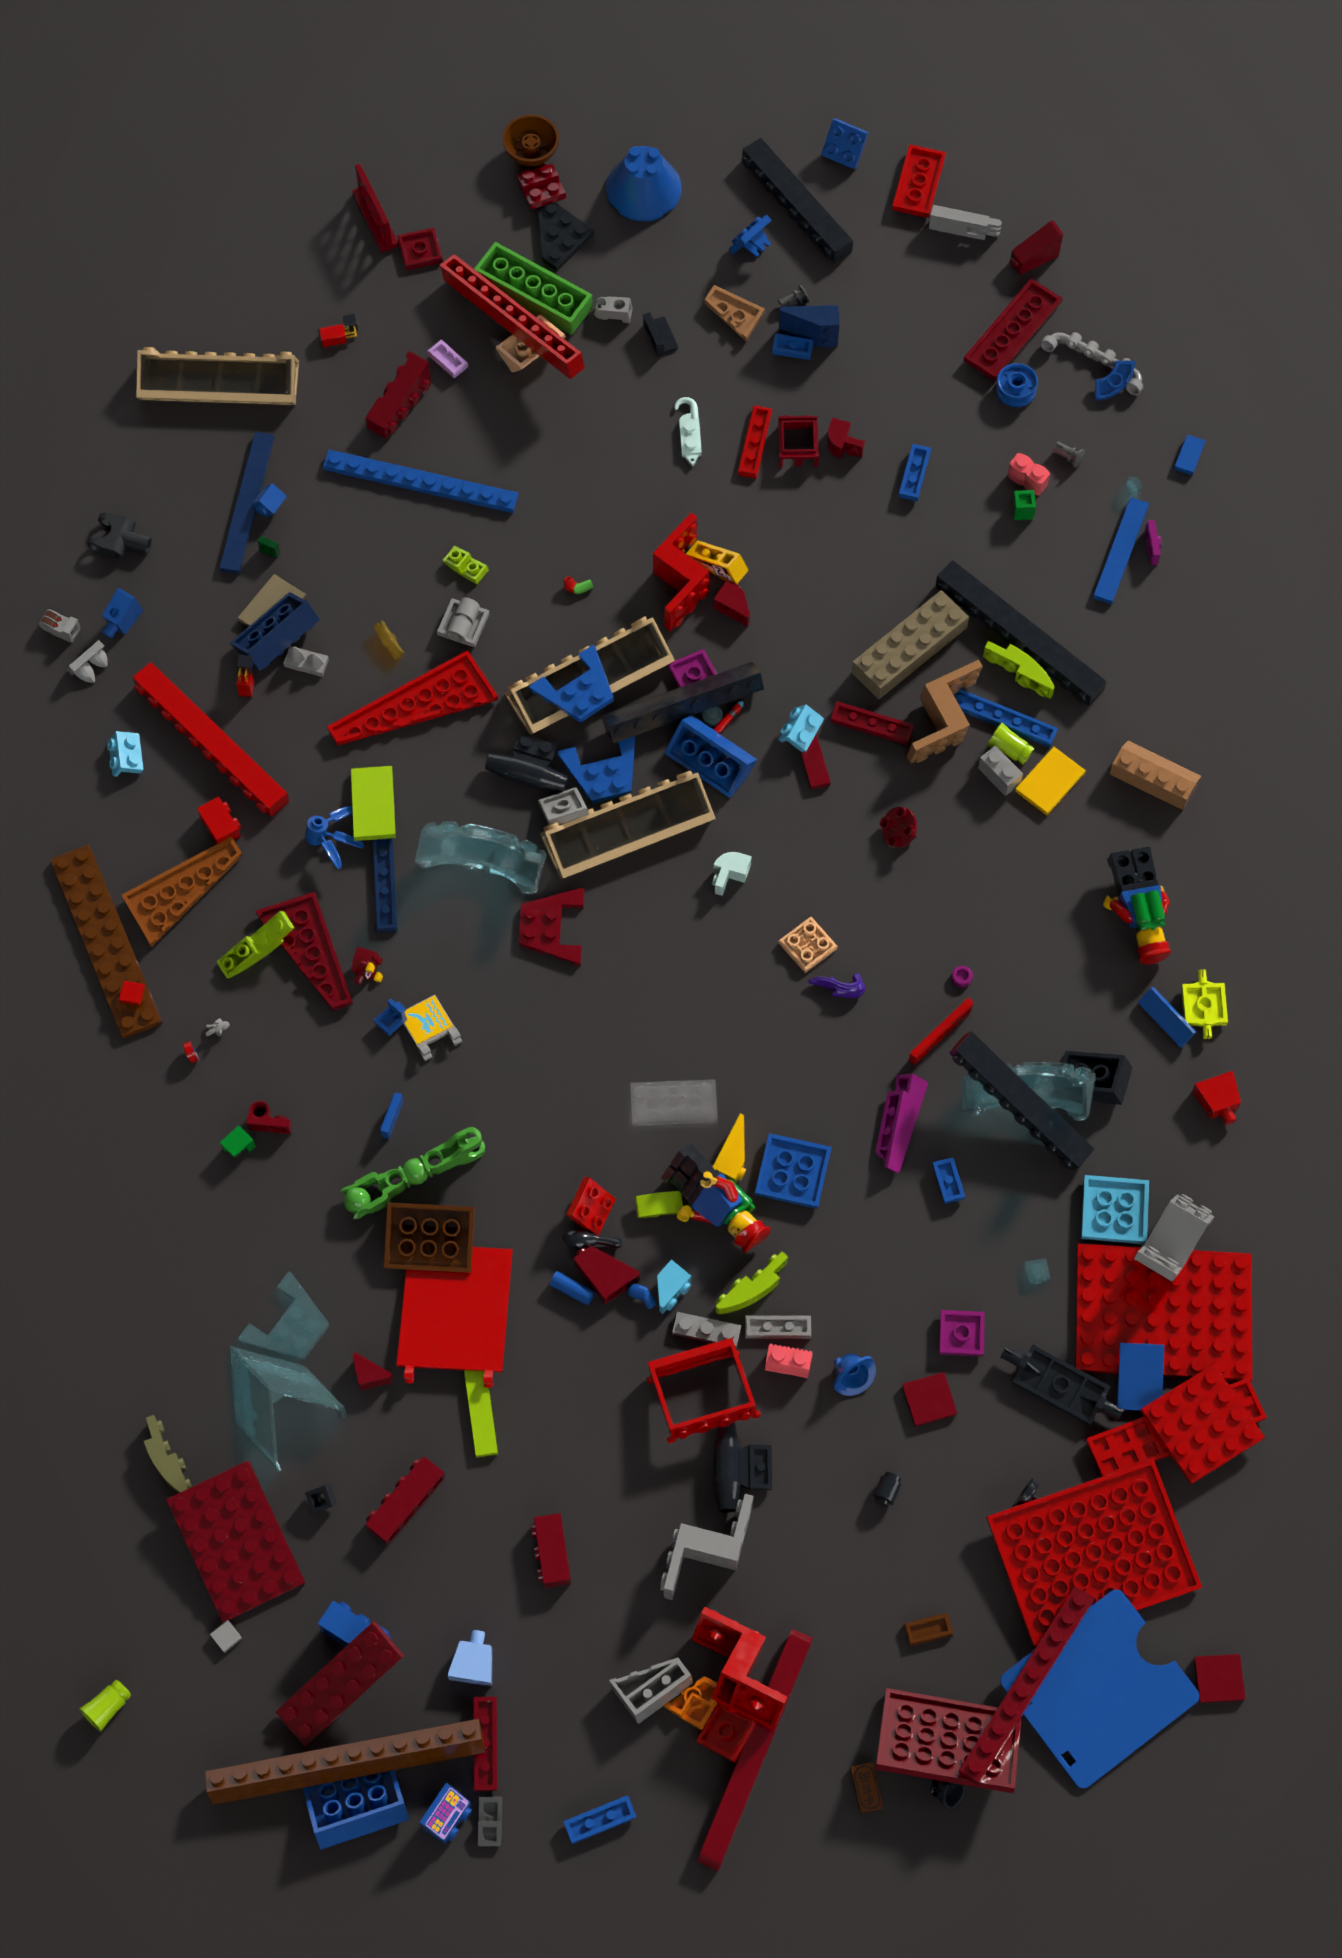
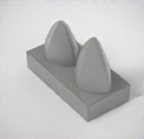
(306, 661)
(82, 668)

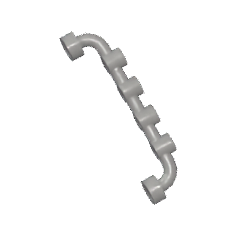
(1073, 341)

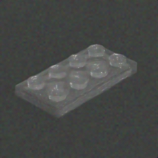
(673, 1102)

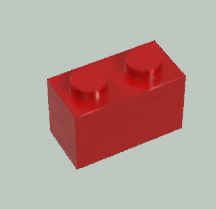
(218, 820)

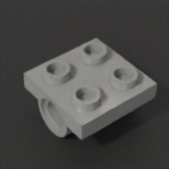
(463, 621)

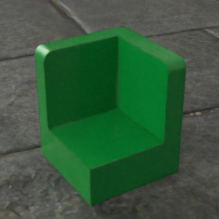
(1024, 505)
(237, 1141)

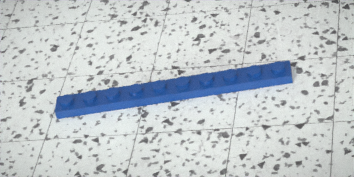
(421, 481)

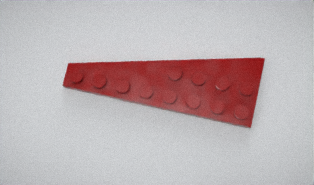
(437, 693)

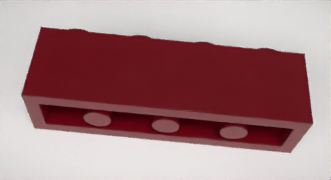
(404, 1500)

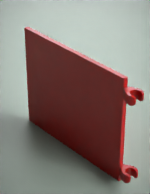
(457, 1317)

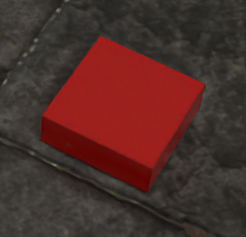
(132, 993)

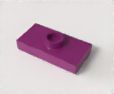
(1153, 542)

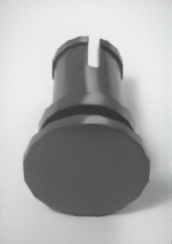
(795, 298)
(1069, 453)

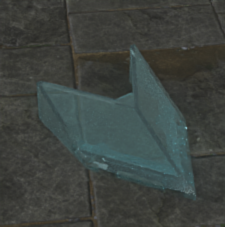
(262, 1382)

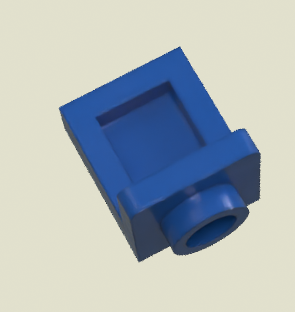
(391, 1017)

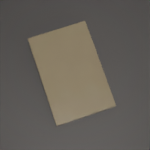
(267, 597)

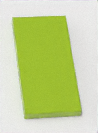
(373, 803)

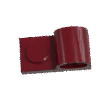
(266, 1123)

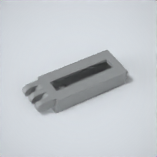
(963, 223)

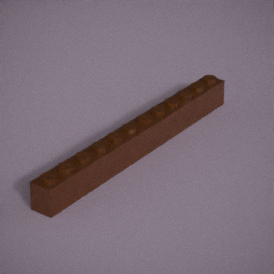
(344, 1762)

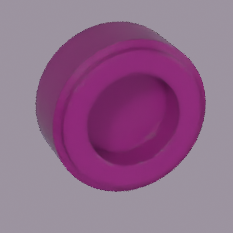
(962, 976)

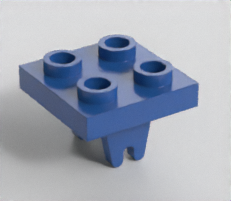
(844, 143)
(752, 237)

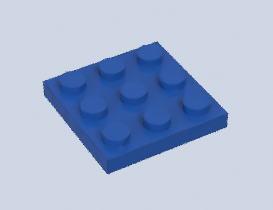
(793, 1171)

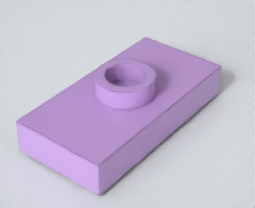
(447, 359)

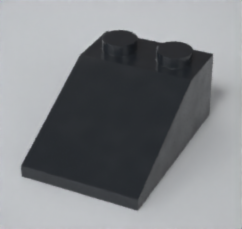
(1110, 1071)

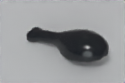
(583, 1238)

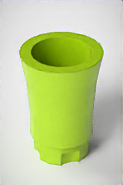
(1010, 744)
(105, 1705)

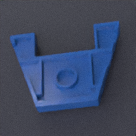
(582, 695)
(606, 777)

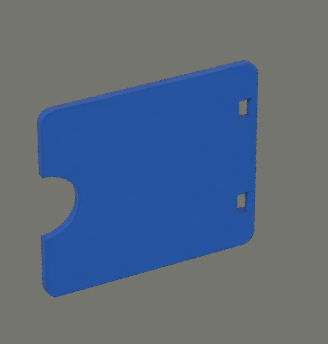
(1102, 1694)

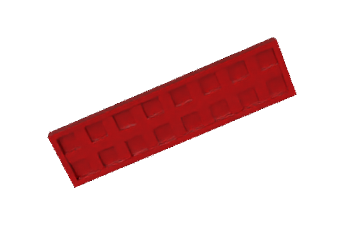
(1138, 1443)

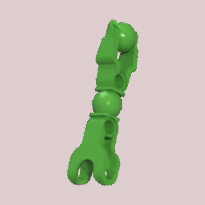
(414, 1172)

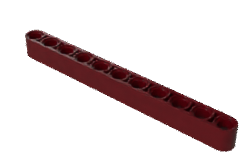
(752, 1757)

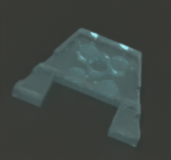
(296, 1330)

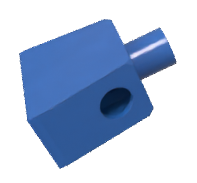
(120, 613)

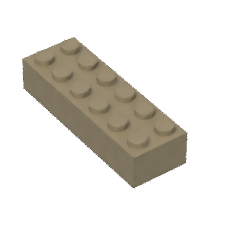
(910, 644)

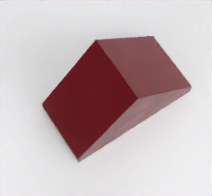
(370, 1374)

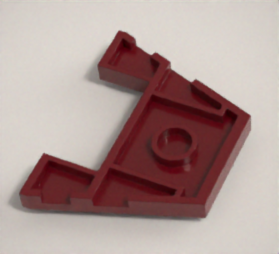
(542, 925)

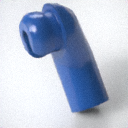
(642, 1293)

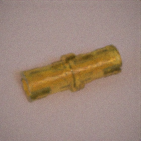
(388, 640)

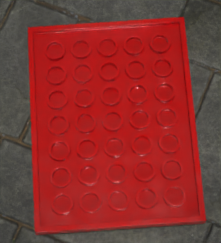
(1197, 1317)
(1096, 1538)

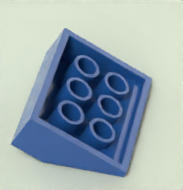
(354, 1807)

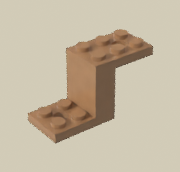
(944, 712)

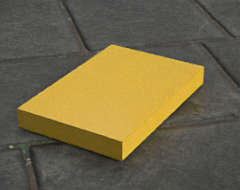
(1050, 781)

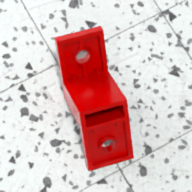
(681, 572)
(734, 1685)

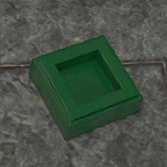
(268, 547)

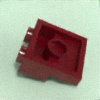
(541, 186)

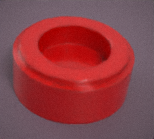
(190, 1052)

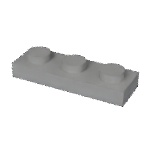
(705, 1329)

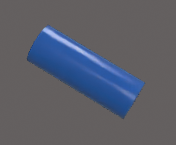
(572, 1288)

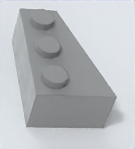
(651, 1688)

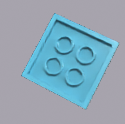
(1115, 1209)

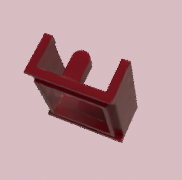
(798, 422)

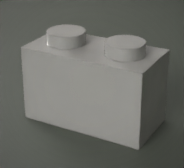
(1000, 770)

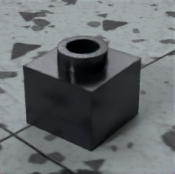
(314, 1498)

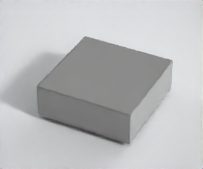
(226, 1636)

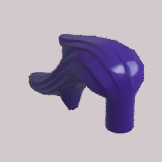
(840, 989)

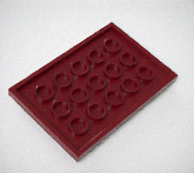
(235, 1541)
(935, 1736)

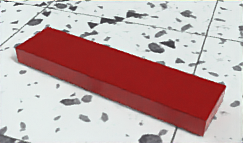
(755, 441)
(941, 1031)

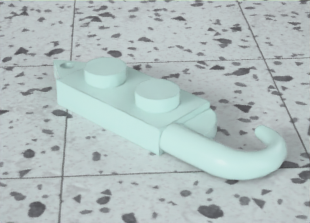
(690, 431)

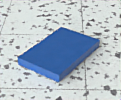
(1139, 1374)

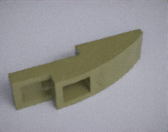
(169, 1466)

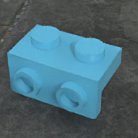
(801, 727)
(125, 753)

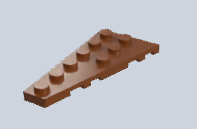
(170, 895)

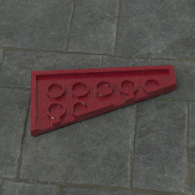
(312, 947)

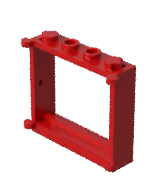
(695, 1358)

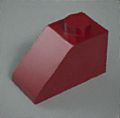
(732, 603)

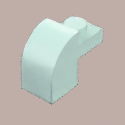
(730, 865)

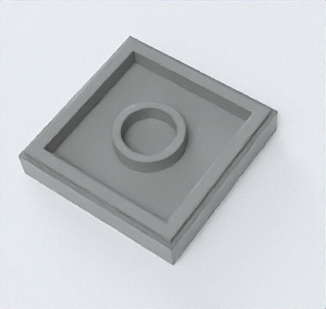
(563, 807)

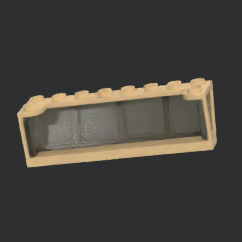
(217, 378)
(623, 659)
(628, 824)

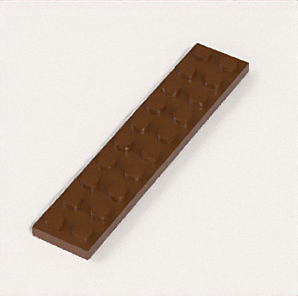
(104, 938)

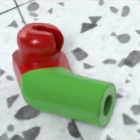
(577, 588)

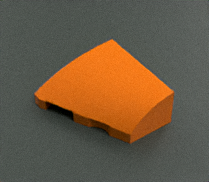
(695, 1703)

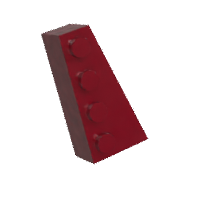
(399, 396)

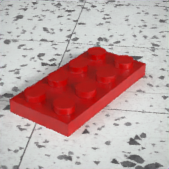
(919, 181)

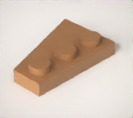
(735, 311)

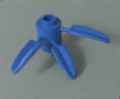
(317, 830)

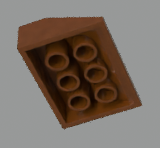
(429, 1237)

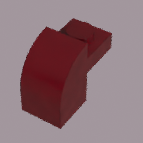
(840, 441)

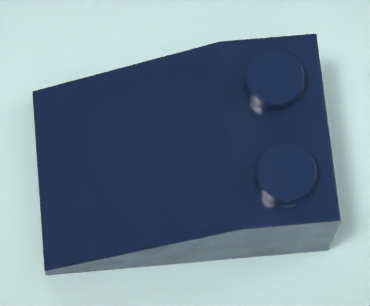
(811, 323)

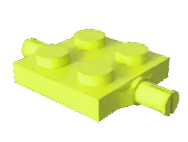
(1204, 1004)

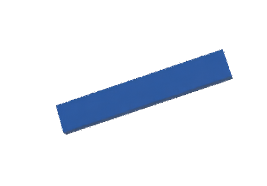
(1121, 550)
(997, 714)

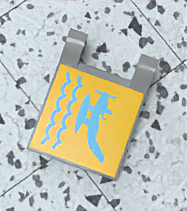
(429, 1023)

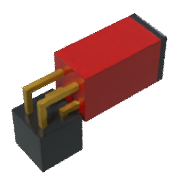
(337, 334)
(245, 680)

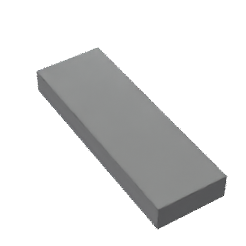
(777, 1327)

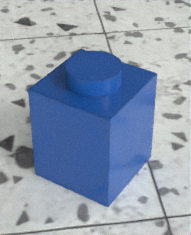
(269, 500)

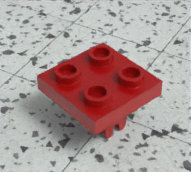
(591, 1206)

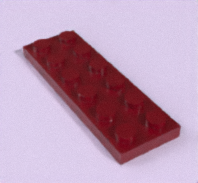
(1012, 329)
(339, 1683)

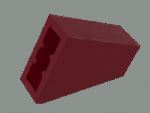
(1037, 248)
(604, 1273)

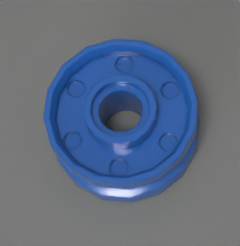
(1016, 375)

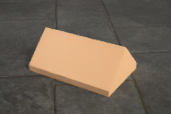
(519, 355)

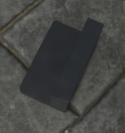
(659, 334)

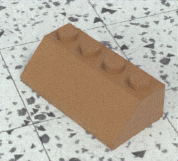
(1154, 774)

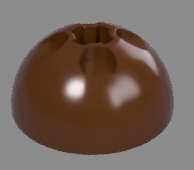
(530, 140)

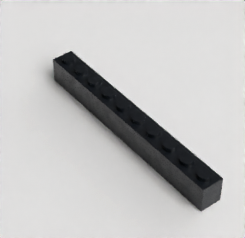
(1020, 632)

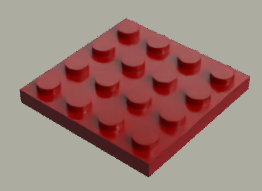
(1202, 1424)

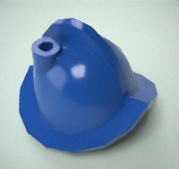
(853, 1374)

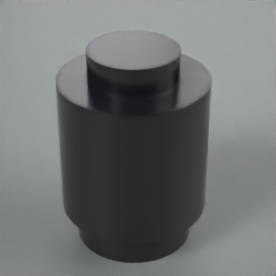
(887, 1489)

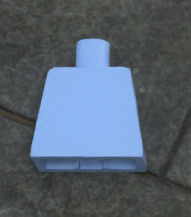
(472, 1661)

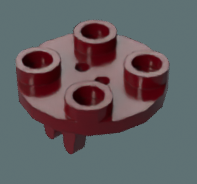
(894, 819)

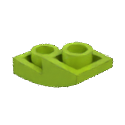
(465, 565)
(658, 1204)

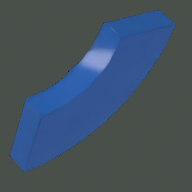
(1115, 381)

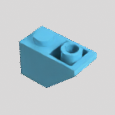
(671, 1283)

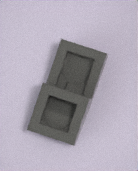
(490, 1820)

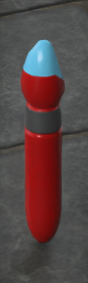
(728, 717)

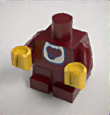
(365, 965)

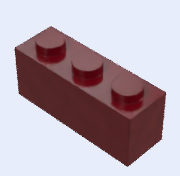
(551, 1550)

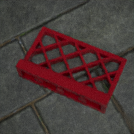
(373, 212)

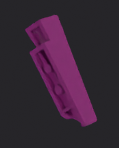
(899, 1119)

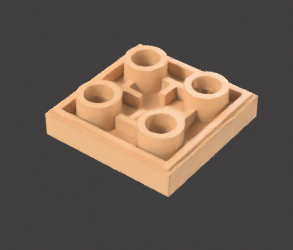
(808, 944)

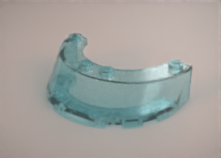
(483, 849)
(1054, 1082)

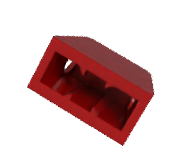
(1219, 1096)

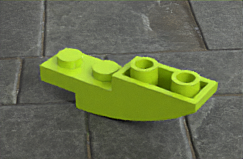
(1027, 670)
(257, 946)
(747, 1292)

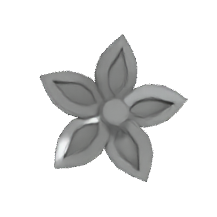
(217, 1027)

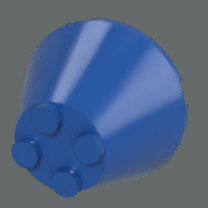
(643, 185)

